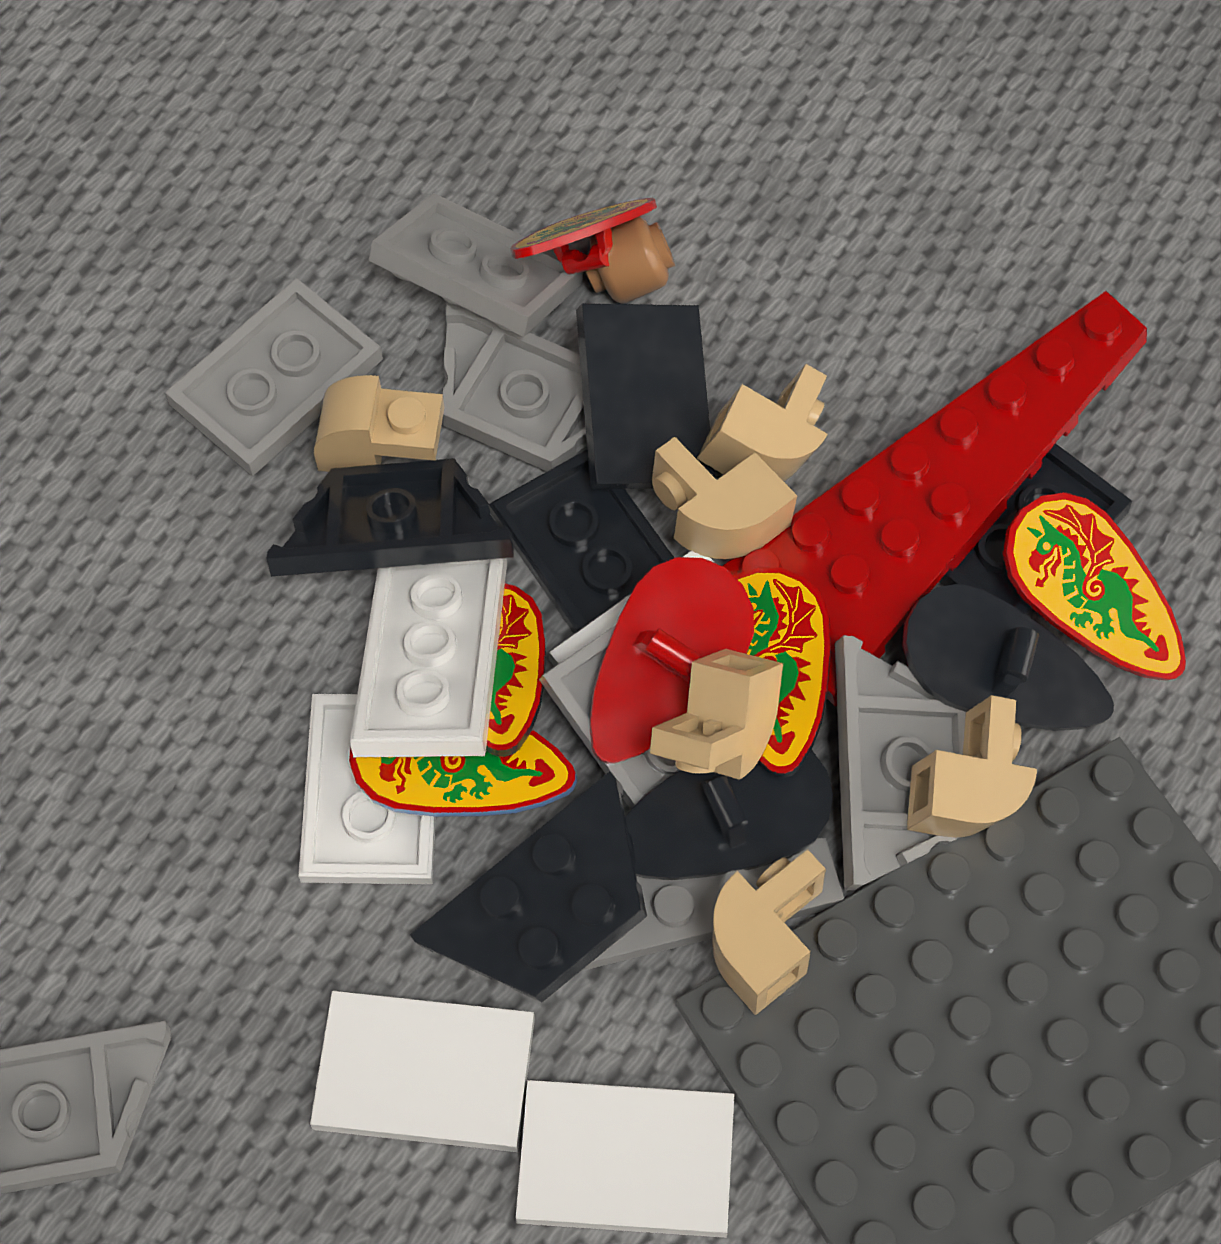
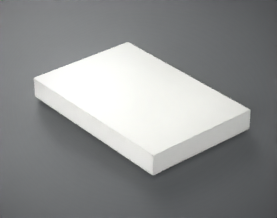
(342, 829)
(423, 1071)
(626, 1159)

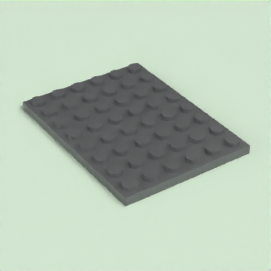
(997, 1028)

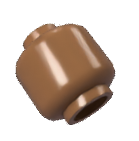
(636, 261)

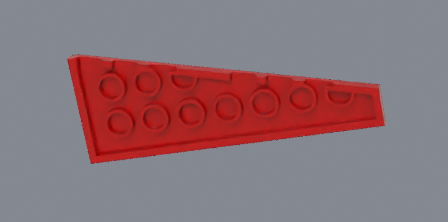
(935, 492)

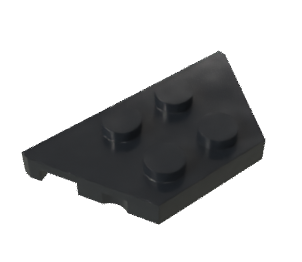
(391, 520)
(548, 900)

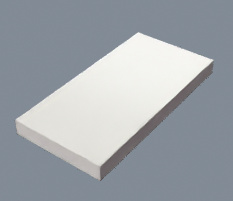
(430, 660)

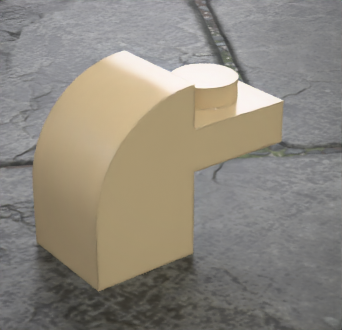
(369, 422)
(777, 432)
(726, 514)
(726, 718)
(973, 790)
(749, 937)

